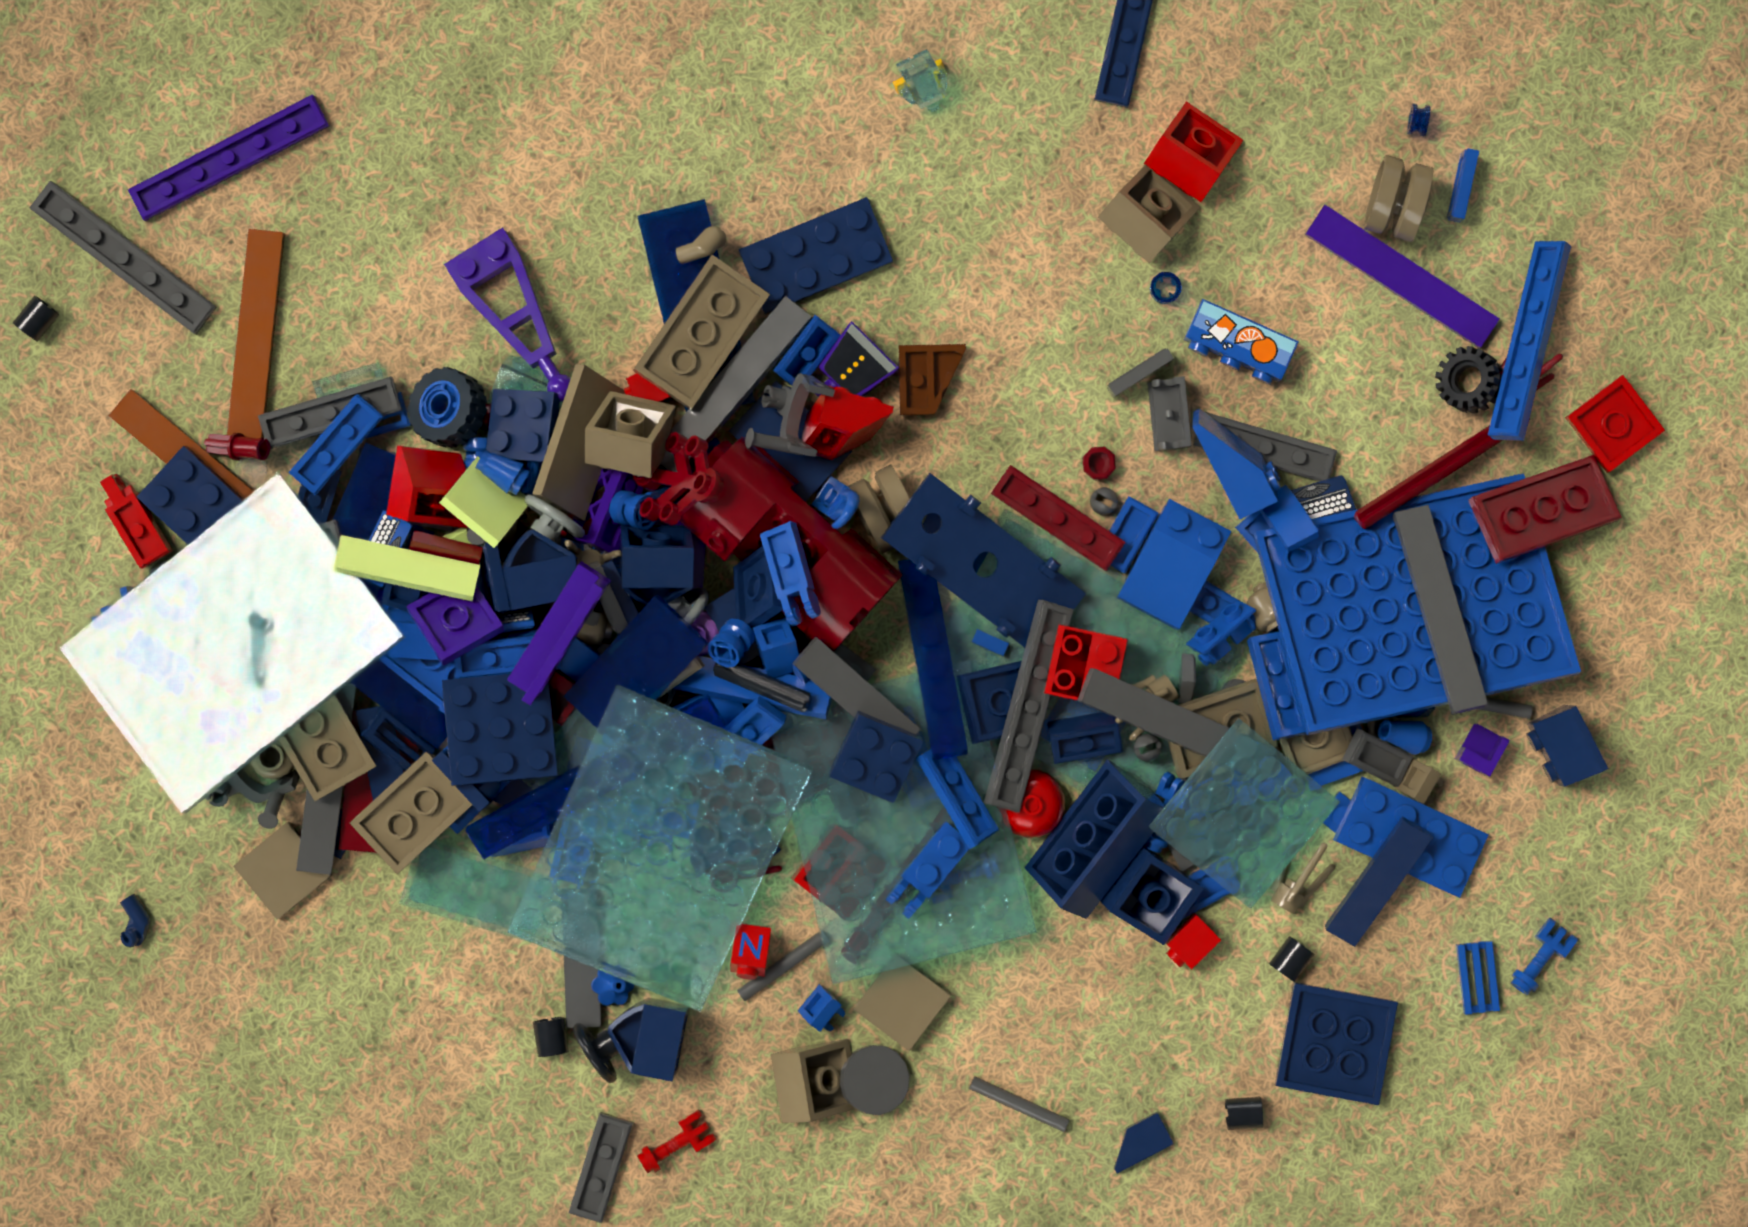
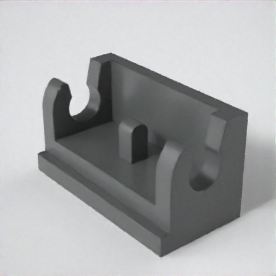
(1169, 414)

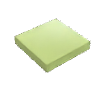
(483, 505)

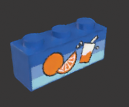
(1240, 342)

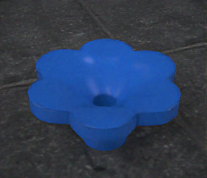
(606, 989)

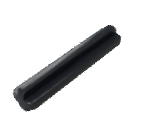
(765, 686)

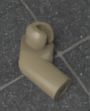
(702, 246)

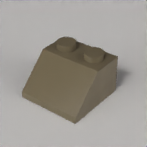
(1148, 213)
(628, 434)
(810, 1081)

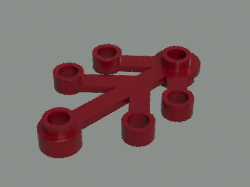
(704, 487)

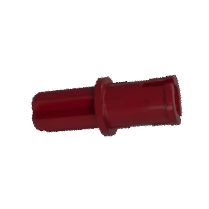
(237, 446)

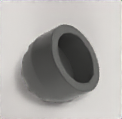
(1101, 508)
(1144, 740)

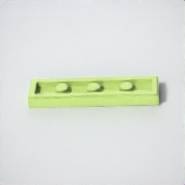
(406, 568)

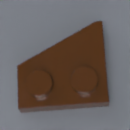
(925, 376)

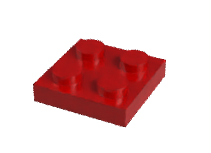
(1615, 423)

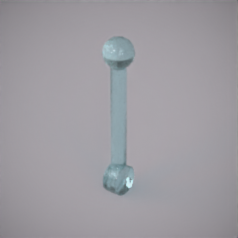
(250, 679)

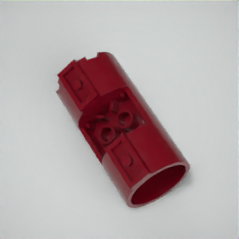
(759, 497)

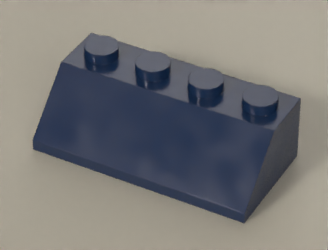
(1095, 840)

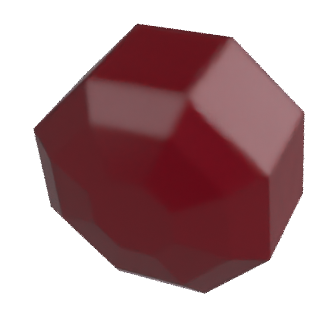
(1098, 463)

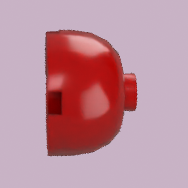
(1041, 807)

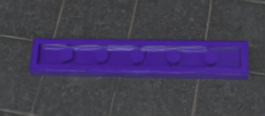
(228, 157)
(1402, 276)

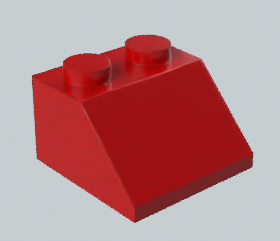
(1193, 151)

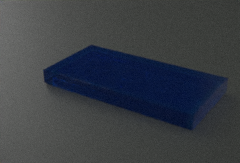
(642, 659)

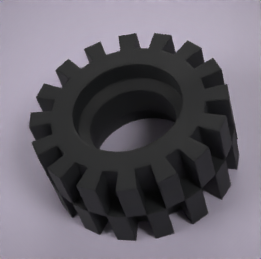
(1456, 366)

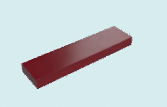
(1058, 518)

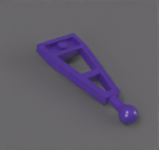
(485, 262)

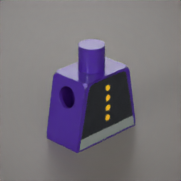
(856, 363)

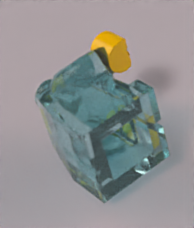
(922, 80)

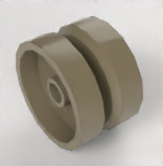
(1398, 198)
(880, 510)

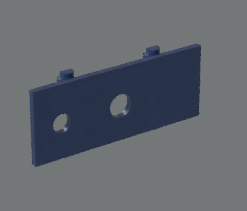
(948, 555)

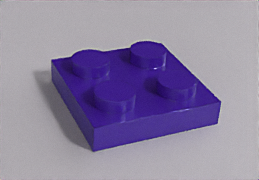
(454, 624)

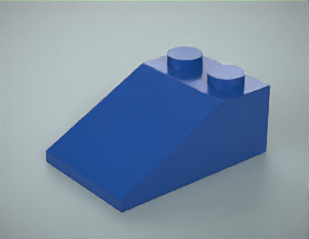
(1240, 468)
(1173, 564)

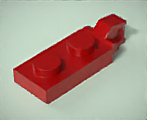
(134, 522)

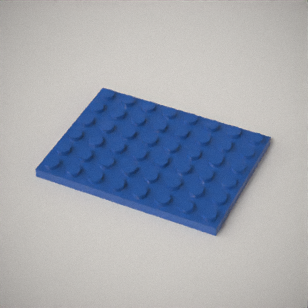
(1359, 631)

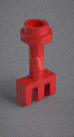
(650, 1159)

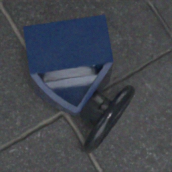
(644, 1035)

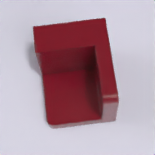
(560, 706)

